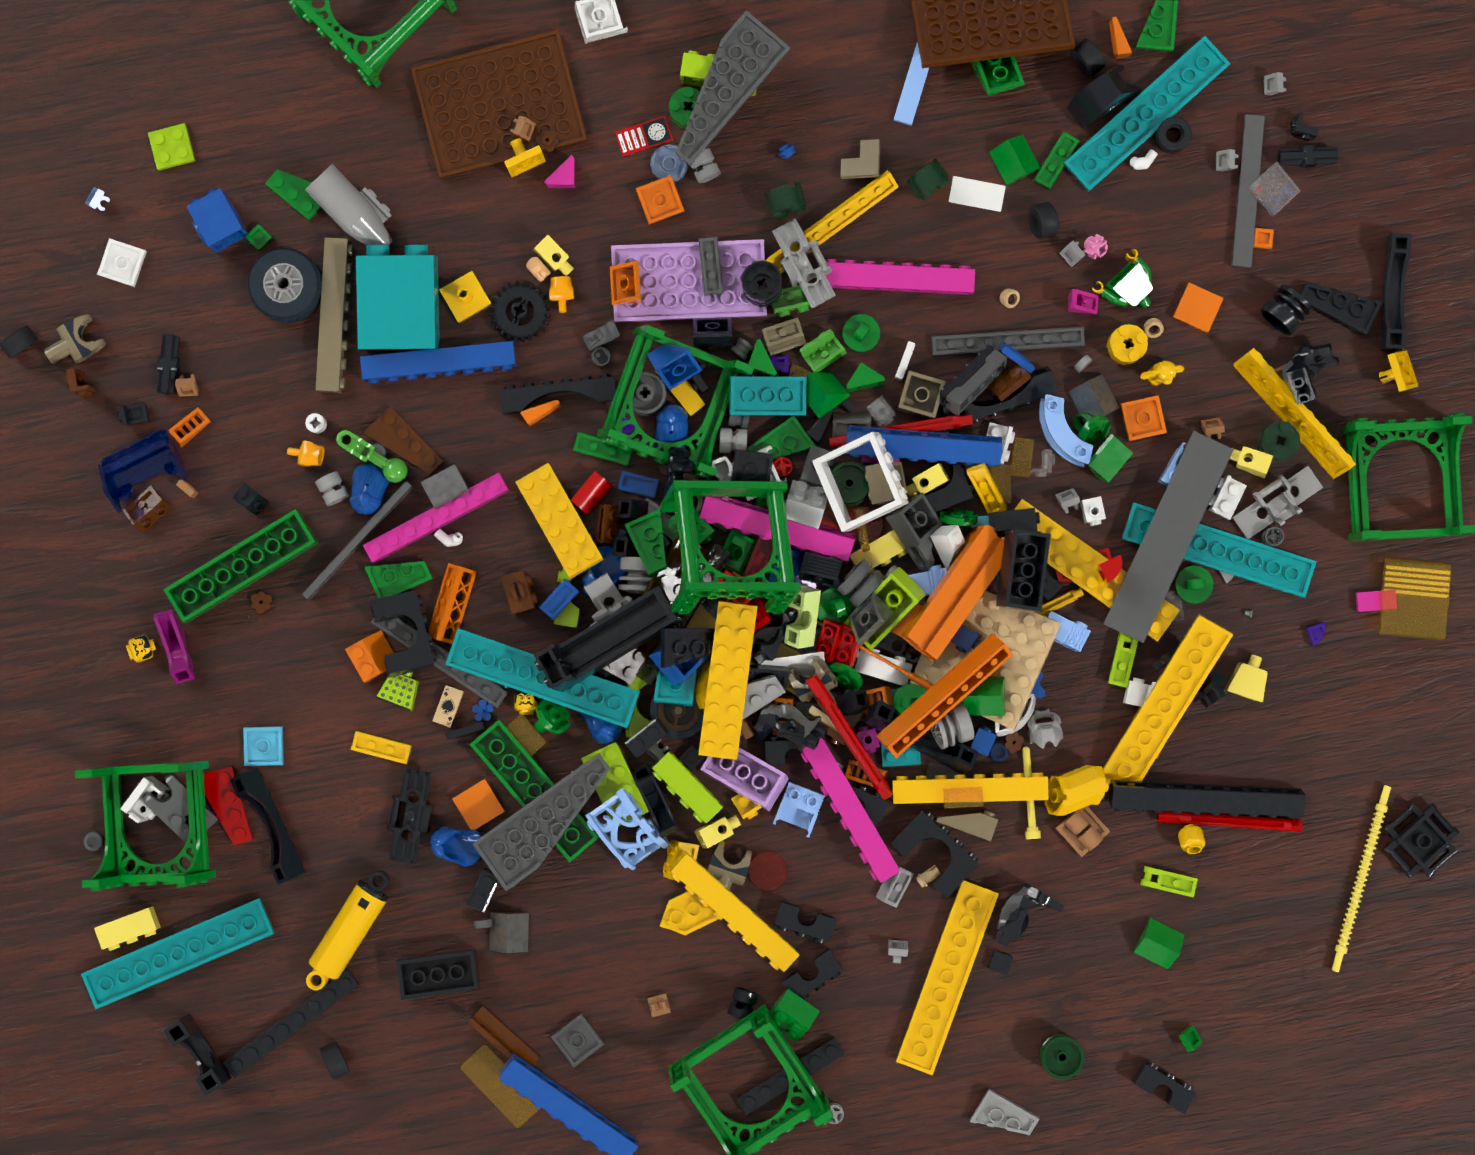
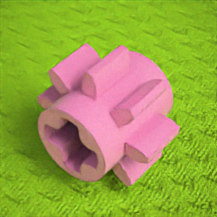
(1095, 246)

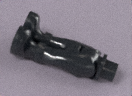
(676, 467)

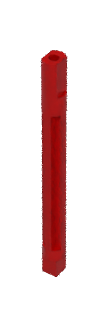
(929, 425)
(849, 736)
(1227, 820)

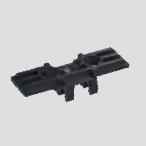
(415, 818)

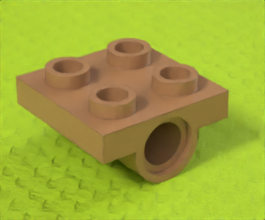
(1082, 830)

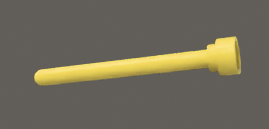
(1032, 831)

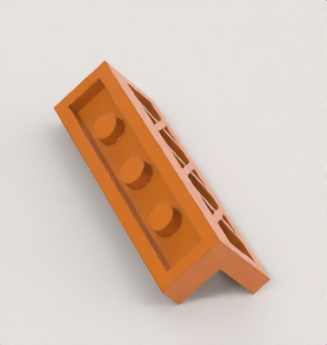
(447, 602)

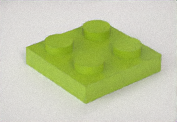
(171, 146)

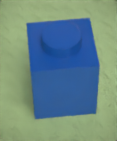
(983, 740)

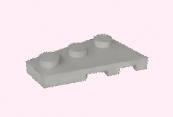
(760, 693)
(1004, 1113)

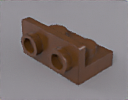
(146, 509)

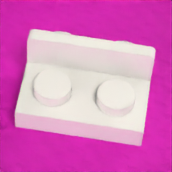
(1007, 437)
(1227, 497)

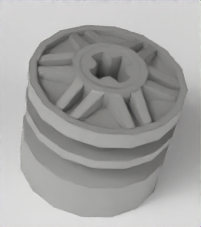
(637, 575)
(954, 724)

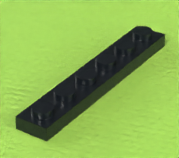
(779, 1083)

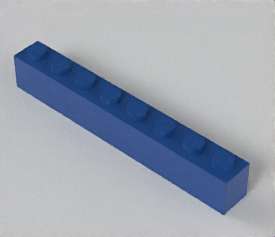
(438, 361)
(930, 446)
(567, 1108)

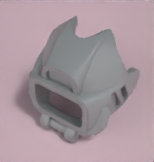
(1043, 732)

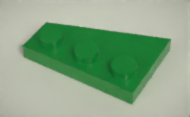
(1160, 27)
(293, 192)
(784, 439)
(649, 542)
(397, 578)

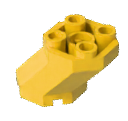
(1076, 790)

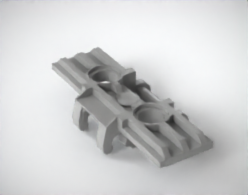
(799, 267)
(1281, 506)
(601, 589)

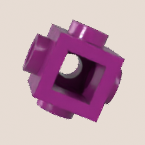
(868, 731)

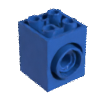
(216, 220)

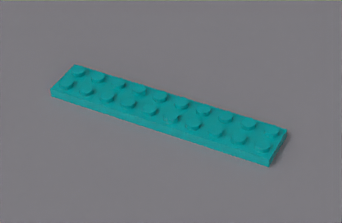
(1146, 113)
(1233, 555)
(518, 671)
(177, 953)

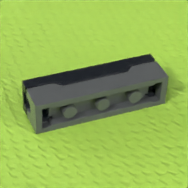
(972, 380)

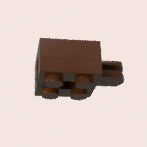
(519, 592)

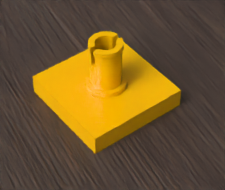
(524, 159)
(465, 297)
(1401, 371)

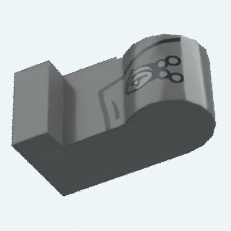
(602, 336)

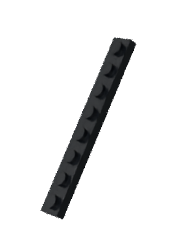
(291, 1023)

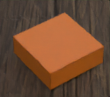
(1263, 238)

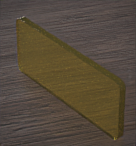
(484, 1071)

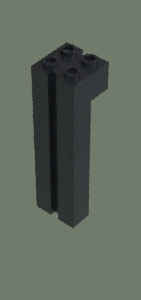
(606, 640)

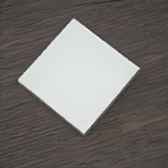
(121, 262)

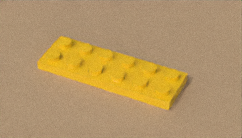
(559, 520)

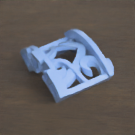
(1059, 434)
(626, 807)

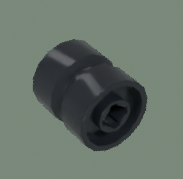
(745, 997)

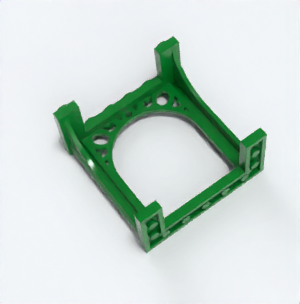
(372, 61)
(624, 394)
(1450, 435)
(692, 586)
(113, 868)
(815, 1101)

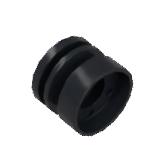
(759, 273)
(1286, 310)

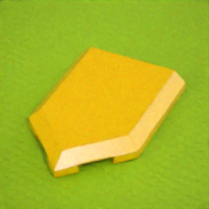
(686, 914)

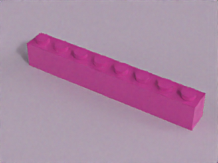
(901, 278)
(435, 518)
(755, 520)
(851, 810)

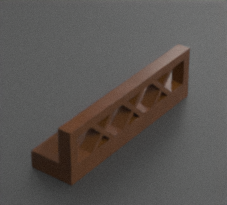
(501, 1036)

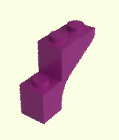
(174, 642)

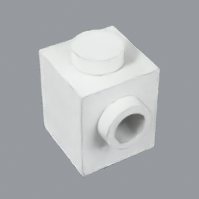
(1093, 510)

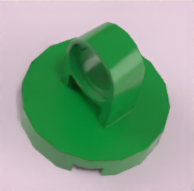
(861, 333)
(1094, 428)
(959, 517)
(1193, 584)
(834, 605)
(846, 676)
(907, 696)
(551, 717)

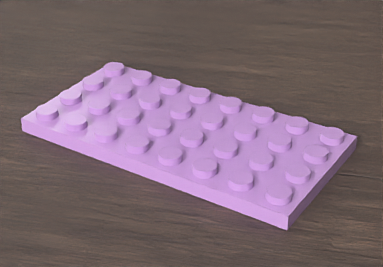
(674, 281)

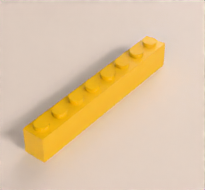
(994, 789)
(734, 911)

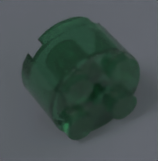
(927, 179)
(785, 200)
(1279, 430)

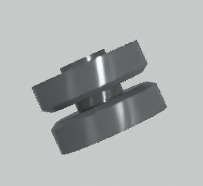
(655, 400)
(857, 580)

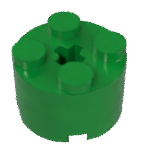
(681, 98)

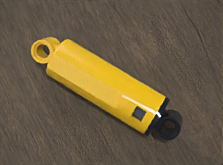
(348, 930)

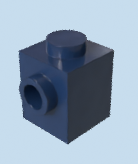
(966, 639)

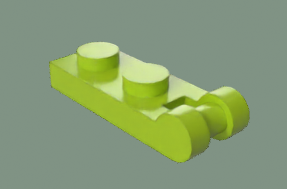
(1122, 661)
(1169, 881)

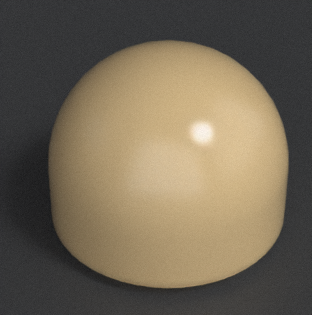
(1005, 295)
(1151, 322)

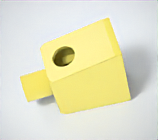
(547, 248)
(1259, 464)
(935, 475)
(1248, 680)
(709, 835)

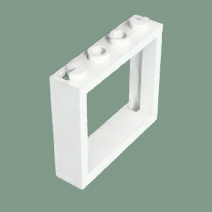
(832, 491)

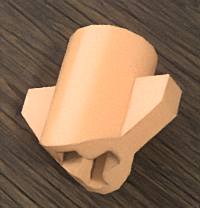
(537, 268)

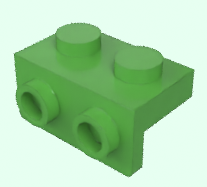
(791, 300)
(822, 351)

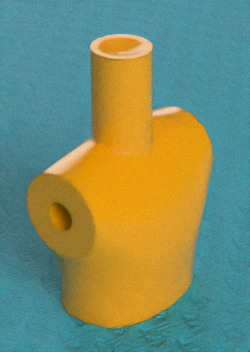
(561, 290)
(308, 454)

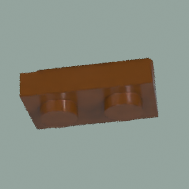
(76, 382)
(1008, 382)
(607, 524)

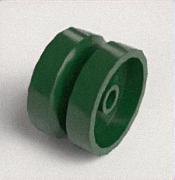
(855, 474)
(1061, 1044)

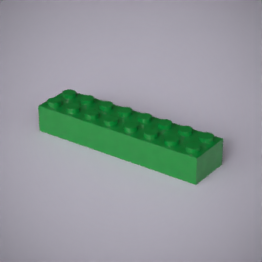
(241, 566)
(527, 781)

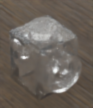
(881, 412)

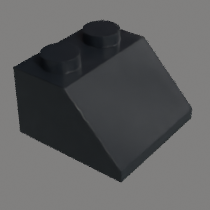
(712, 332)

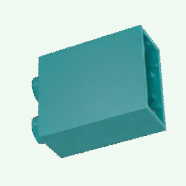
(397, 299)

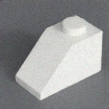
(948, 543)

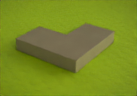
(867, 165)

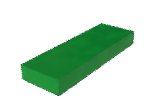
(1055, 161)
(594, 447)

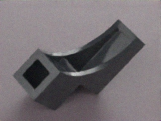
(655, 800)

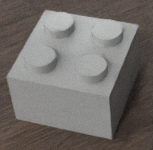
(805, 504)

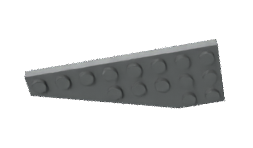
(737, 70)
(529, 835)

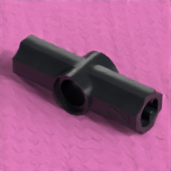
(1307, 156)
(168, 364)

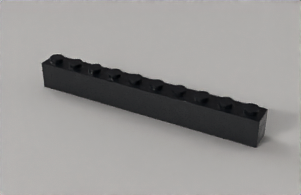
(1206, 799)

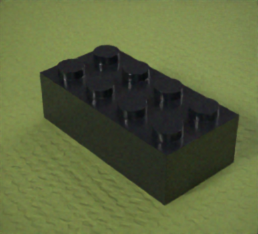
(1023, 570)
(438, 973)

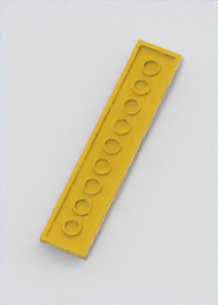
(1079, 564)
(1167, 701)
(947, 977)

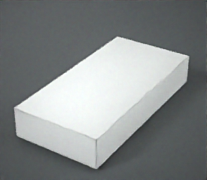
(904, 361)

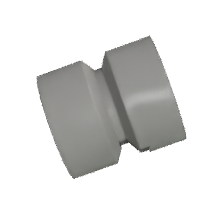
(705, 168)
(732, 440)
(332, 488)

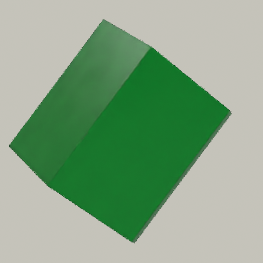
(1014, 159)
(761, 361)
(864, 378)
(824, 392)
(1109, 459)
(741, 550)
(987, 698)
(1159, 943)

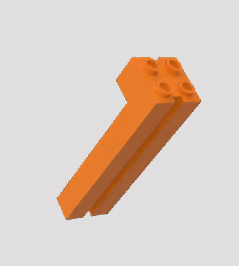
(956, 592)

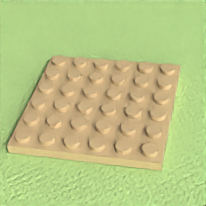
(1026, 636)

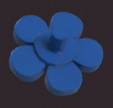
(482, 711)

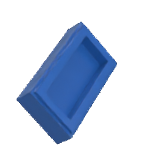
(1017, 357)
(638, 484)
(559, 599)

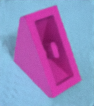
(564, 176)
(1082, 302)

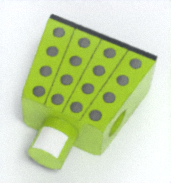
(400, 691)

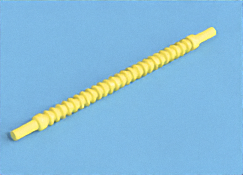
(1341, 948)

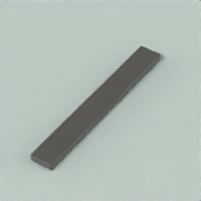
(1246, 201)
(1016, 339)
(361, 536)
(482, 687)

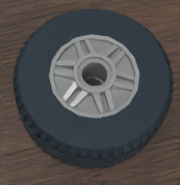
(270, 275)

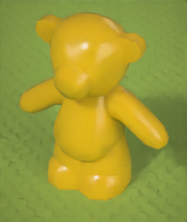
(1162, 373)

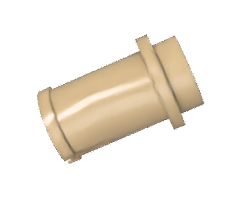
(928, 876)

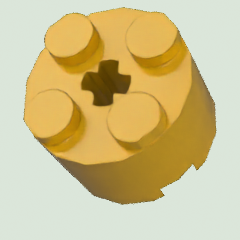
(1116, 347)

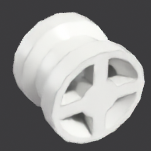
(319, 425)

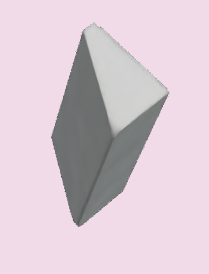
(842, 421)
(894, 887)

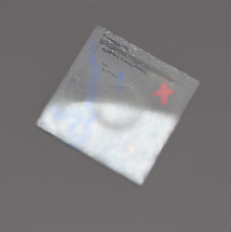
(1274, 189)

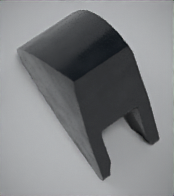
(1101, 97)

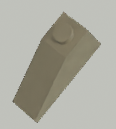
(974, 823)

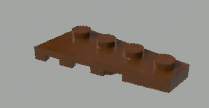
(401, 439)

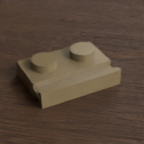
(784, 336)

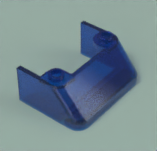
(138, 463)

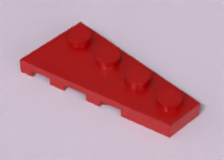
(227, 805)

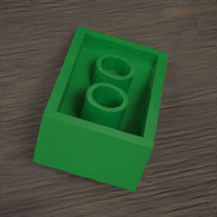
(998, 74)

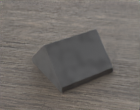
(1094, 397)
(445, 486)
(869, 618)
(509, 932)

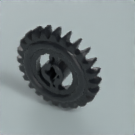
(527, 294)

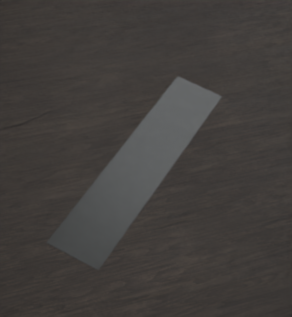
(1168, 536)

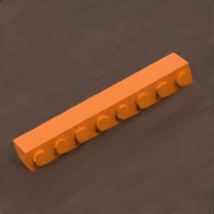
(944, 695)

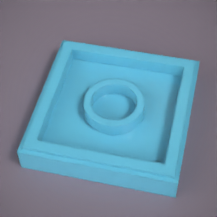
(263, 746)

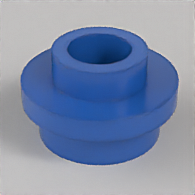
(786, 151)

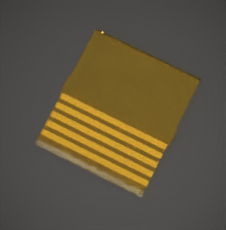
(1414, 599)

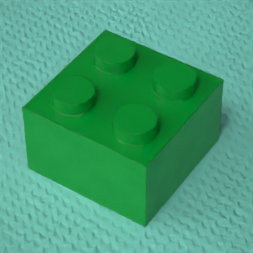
(793, 1015)

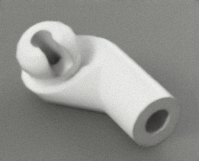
(1143, 162)
(449, 540)

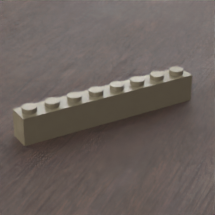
(333, 315)

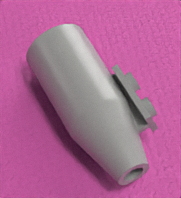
(354, 211)

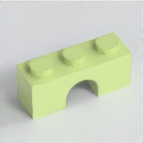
(803, 630)

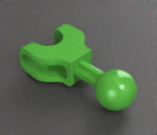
(394, 469)

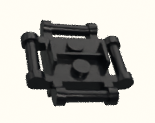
(1421, 840)

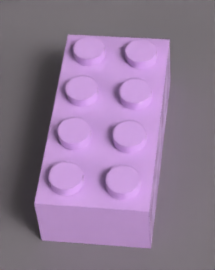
(747, 777)

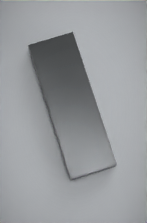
(710, 266)

